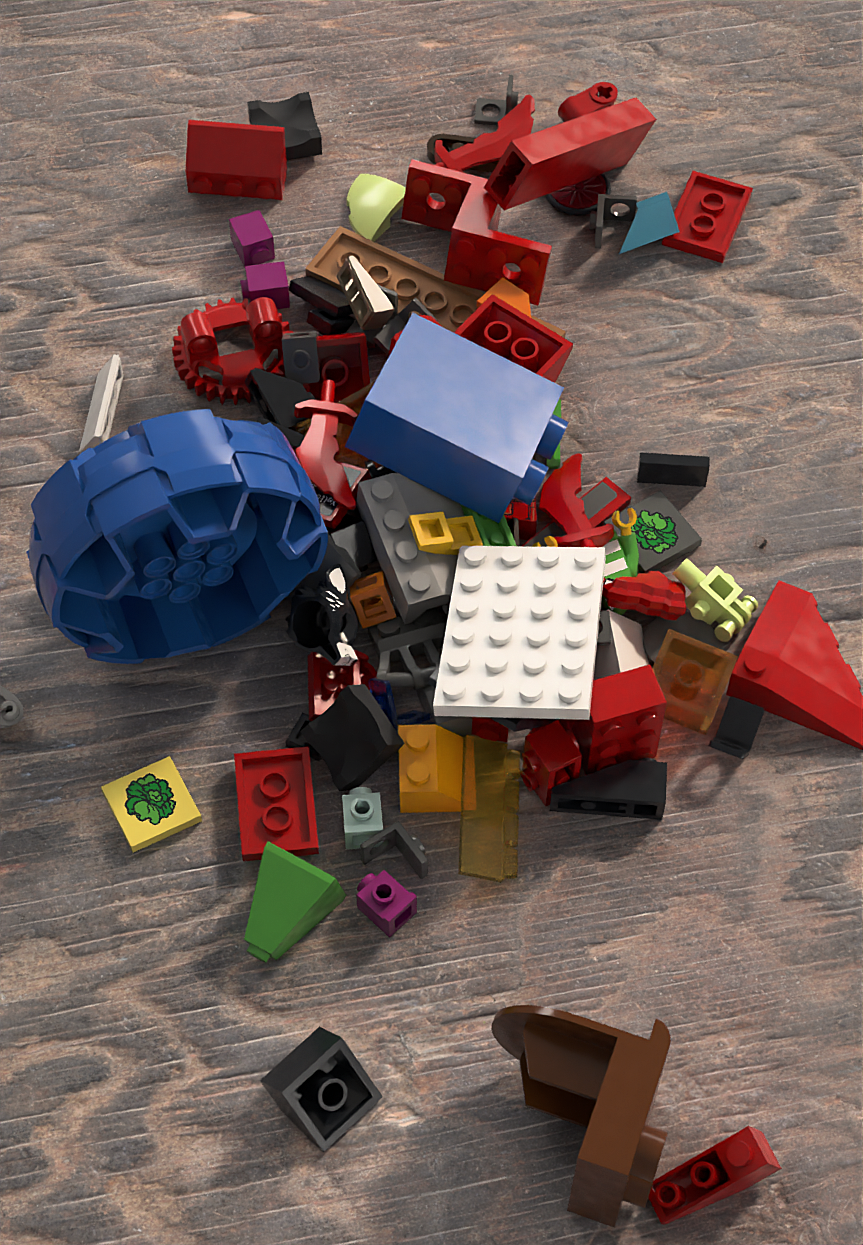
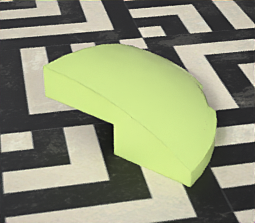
(372, 204)

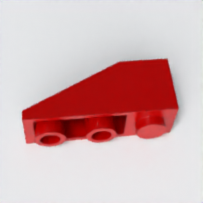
(713, 1175)

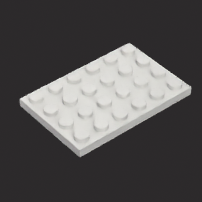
(521, 633)

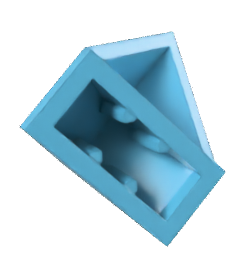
(652, 222)

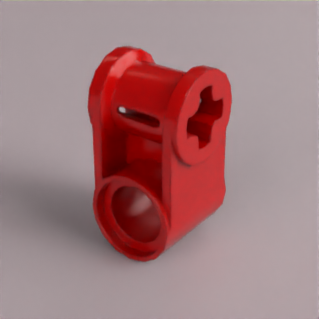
(588, 101)

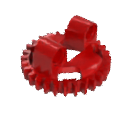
(198, 347)

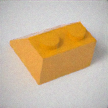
(430, 769)

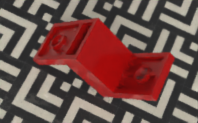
(472, 216)

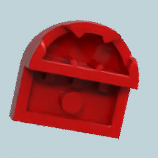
(327, 680)

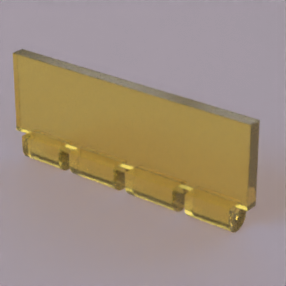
(489, 810)

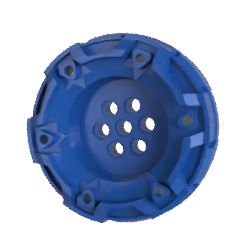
(173, 536)

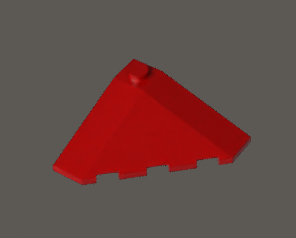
(797, 670)

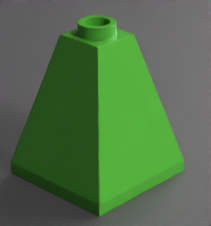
(287, 902)

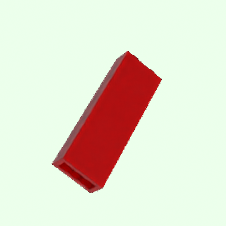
(569, 153)

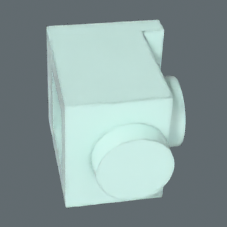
(361, 816)

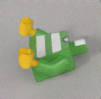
(620, 553)

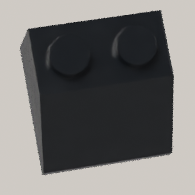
(322, 1087)

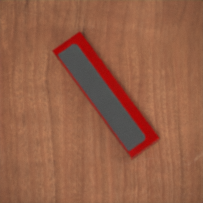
(599, 506)

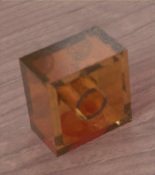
(692, 679)

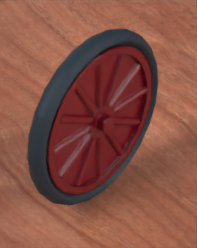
(580, 197)

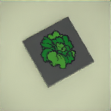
(660, 532)

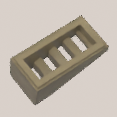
(364, 295)

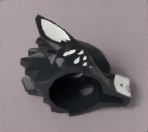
(324, 619)

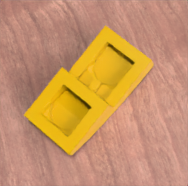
(442, 535)

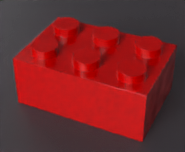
(623, 720)

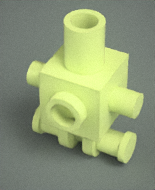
(716, 599)

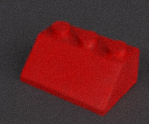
(236, 159)
(517, 338)

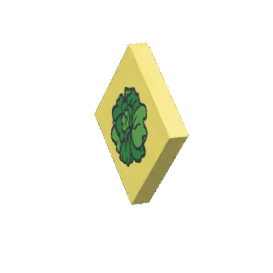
(151, 804)

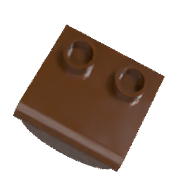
(600, 1083)

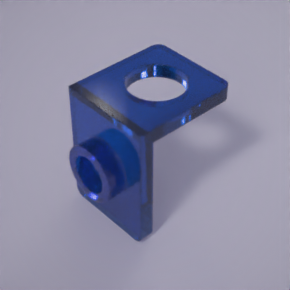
(383, 695)

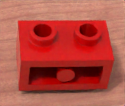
(549, 759)

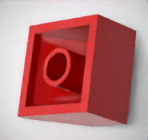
(344, 361)

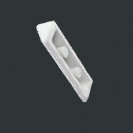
(103, 404)

